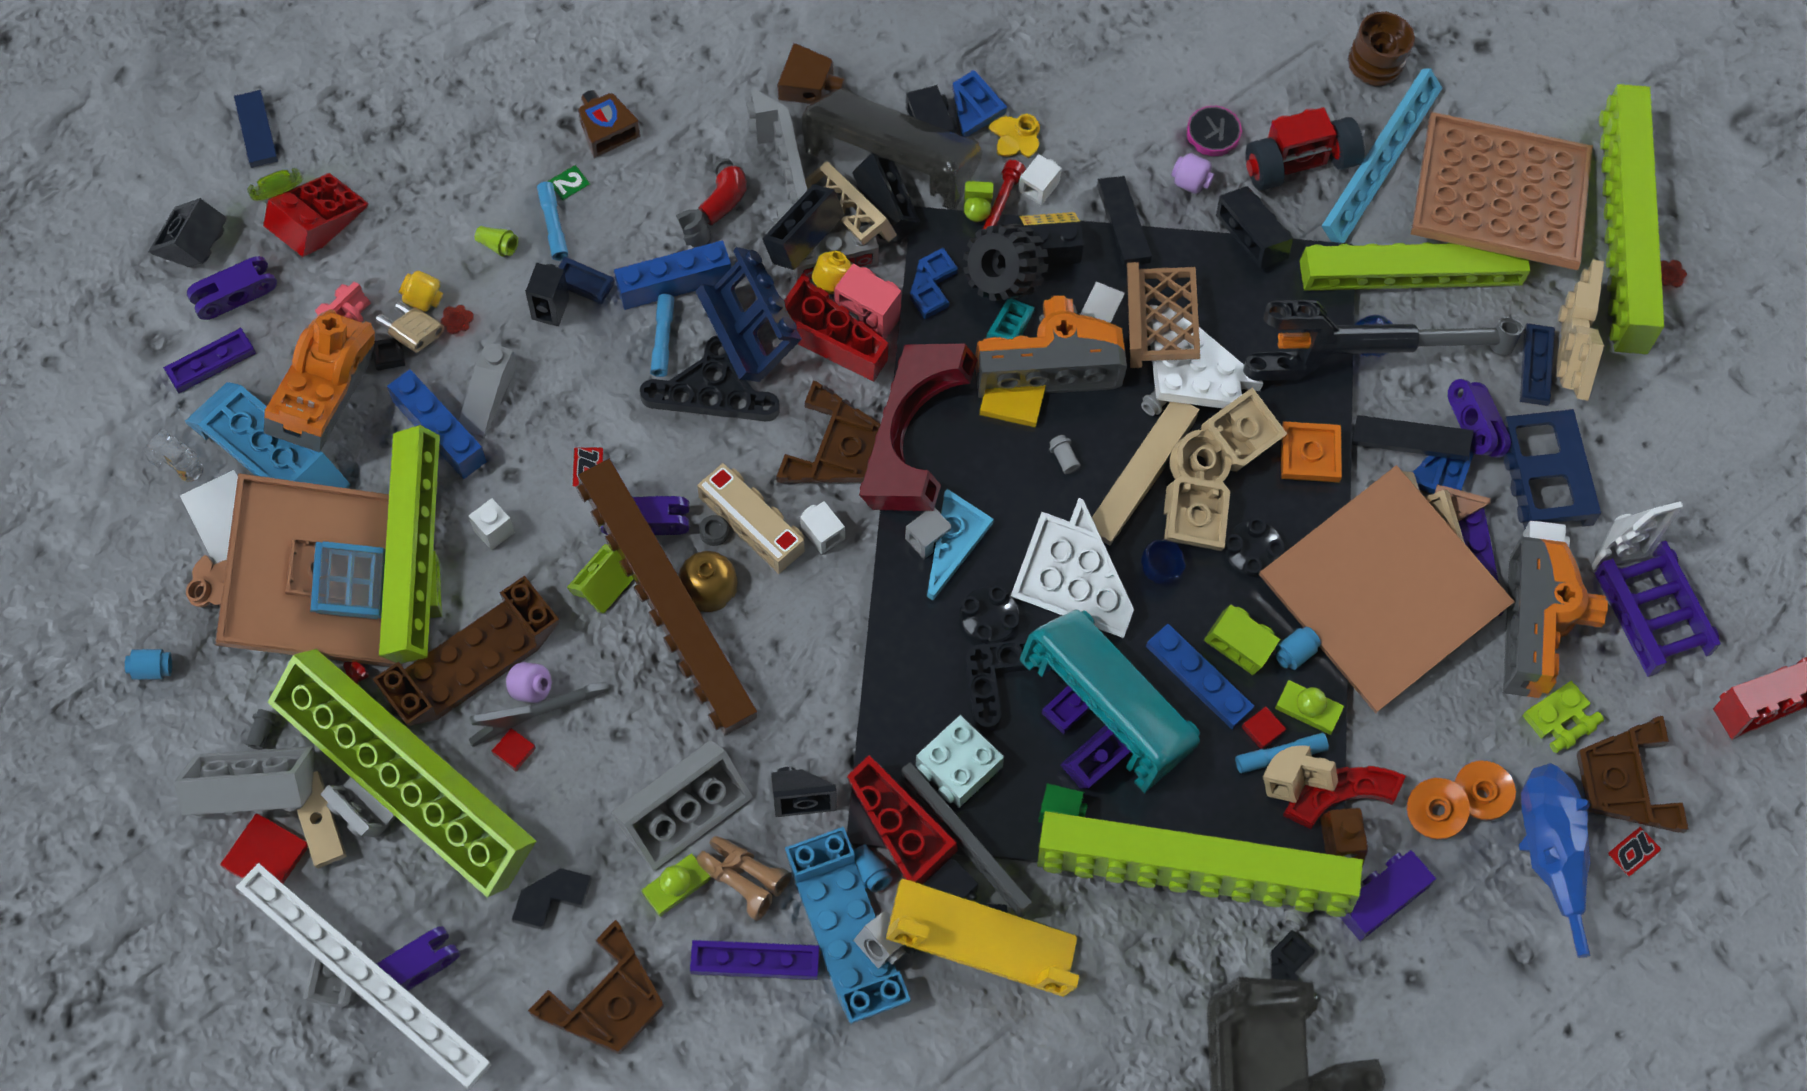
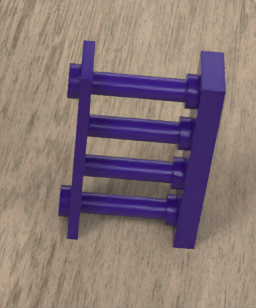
(1639, 629)

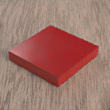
(267, 845)

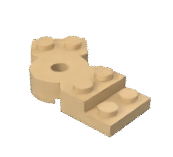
(1579, 343)
(1227, 441)

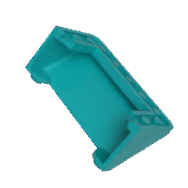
(1114, 692)

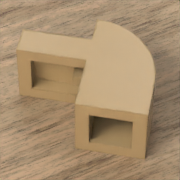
(1295, 768)

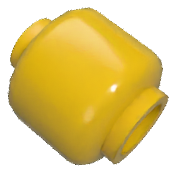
(829, 270)
(421, 291)

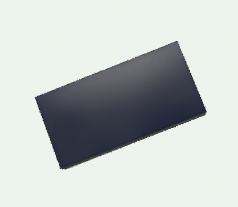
(586, 280)

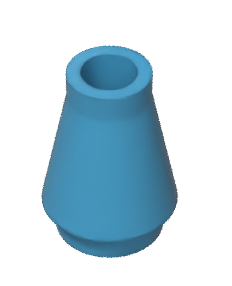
(872, 870)

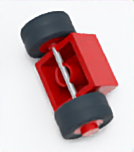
(1302, 144)

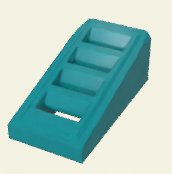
(999, 324)

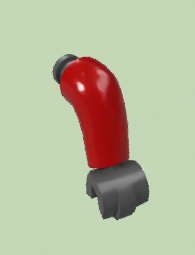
(730, 190)

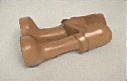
(737, 862)

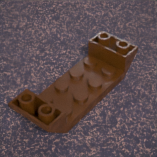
(470, 657)

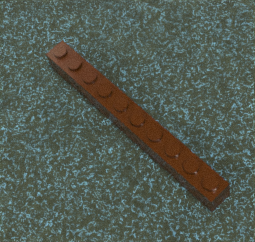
(667, 598)

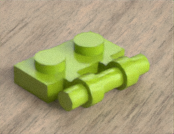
(1558, 709)

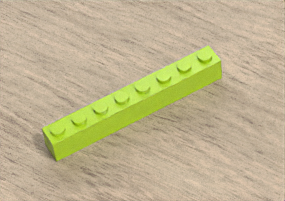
(1408, 267)
(409, 545)

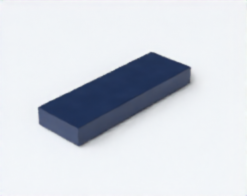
(255, 128)
(1537, 364)

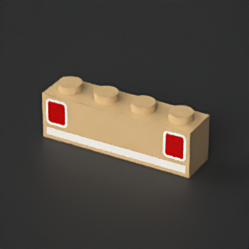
(751, 517)

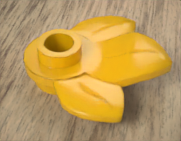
(1015, 138)

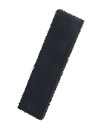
(1124, 220)
(1413, 437)

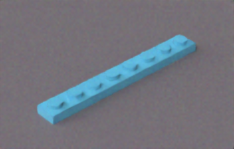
(1382, 157)

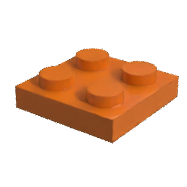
(1311, 452)

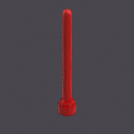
(1011, 175)

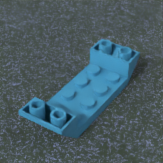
(237, 425)
(837, 913)

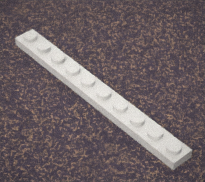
(364, 976)

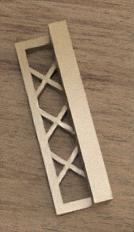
(853, 198)

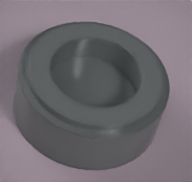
(714, 530)

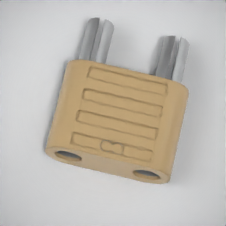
(412, 329)

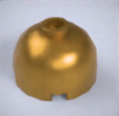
(709, 580)

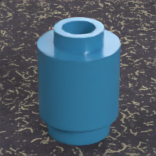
(1297, 648)
(148, 664)

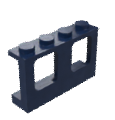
(739, 328)
(1568, 463)

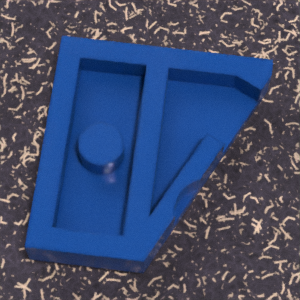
(975, 103)
(1442, 471)

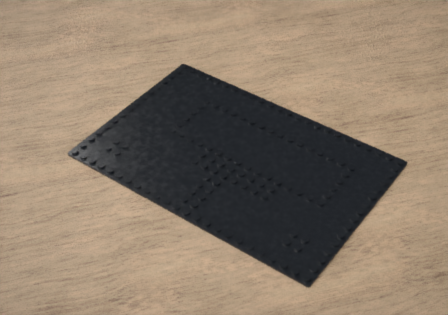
(917, 644)

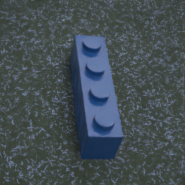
(671, 274)
(424, 409)

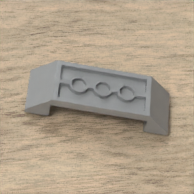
(772, 123)

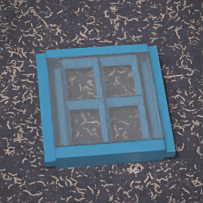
(348, 580)

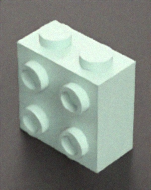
(959, 762)

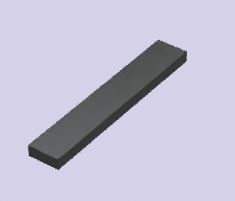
(966, 840)

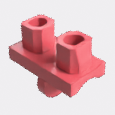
(348, 303)

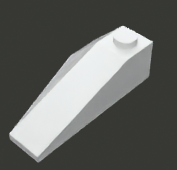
(1636, 534)

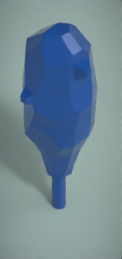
(1559, 842)

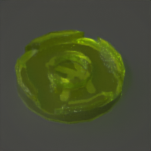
(275, 184)

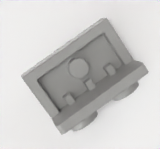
(359, 808)
(326, 987)

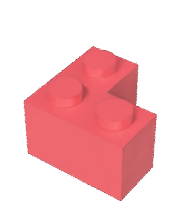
(870, 298)

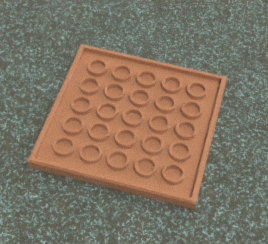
(1503, 190)

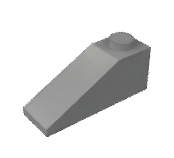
(487, 388)

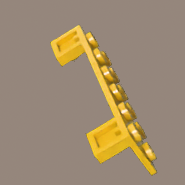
(983, 938)

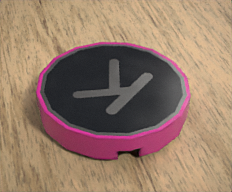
(1214, 130)

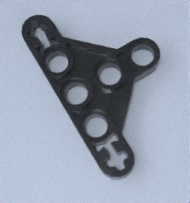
(697, 385)

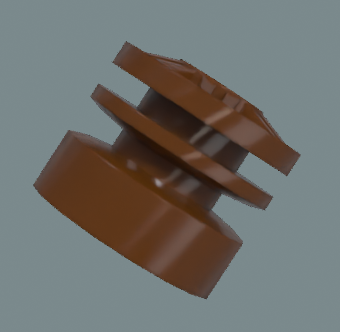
(1381, 48)

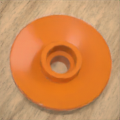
(1494, 781)
(1443, 793)

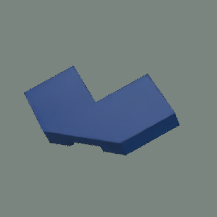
(924, 291)

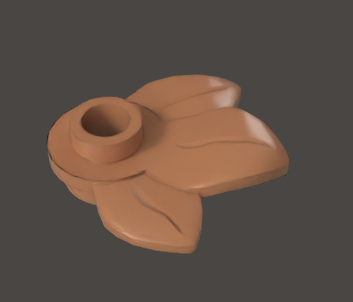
(206, 579)

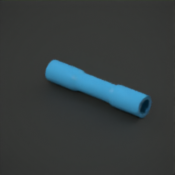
(555, 235)
(661, 352)
(1261, 758)

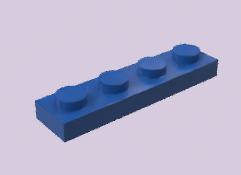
(1200, 676)

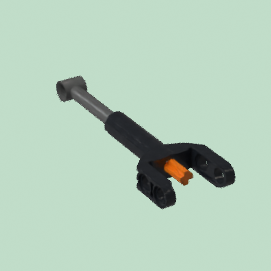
(1325, 338)

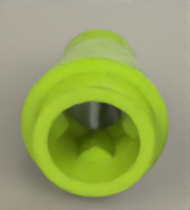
(500, 241)

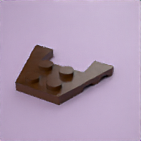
(844, 447)
(1616, 779)
(615, 1008)

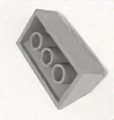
(246, 781)
(682, 804)

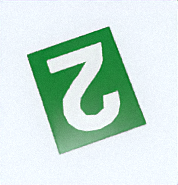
(569, 182)

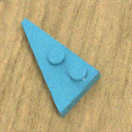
(952, 549)

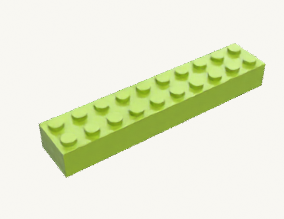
(1632, 220)
(401, 772)
(1199, 864)

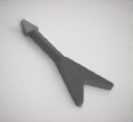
(503, 720)

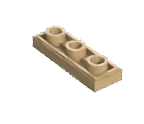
(322, 838)

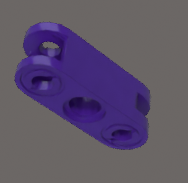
(231, 288)
(1478, 413)
(664, 514)
(418, 960)

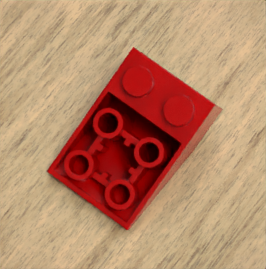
(312, 213)

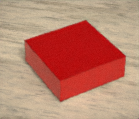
(1263, 728)
(513, 749)

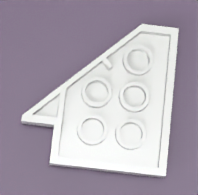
(1206, 381)
(1072, 571)

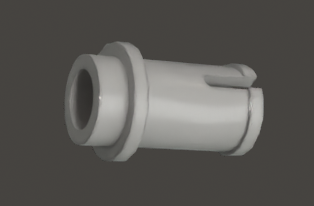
(1151, 405)
(1061, 447)
(1295, 919)

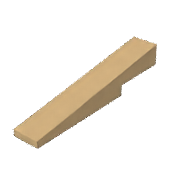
(1143, 469)

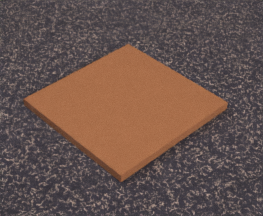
(273, 563)
(1386, 588)

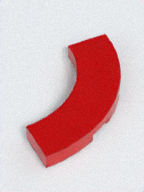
(1353, 783)

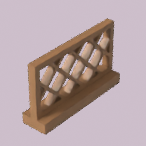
(1138, 308)

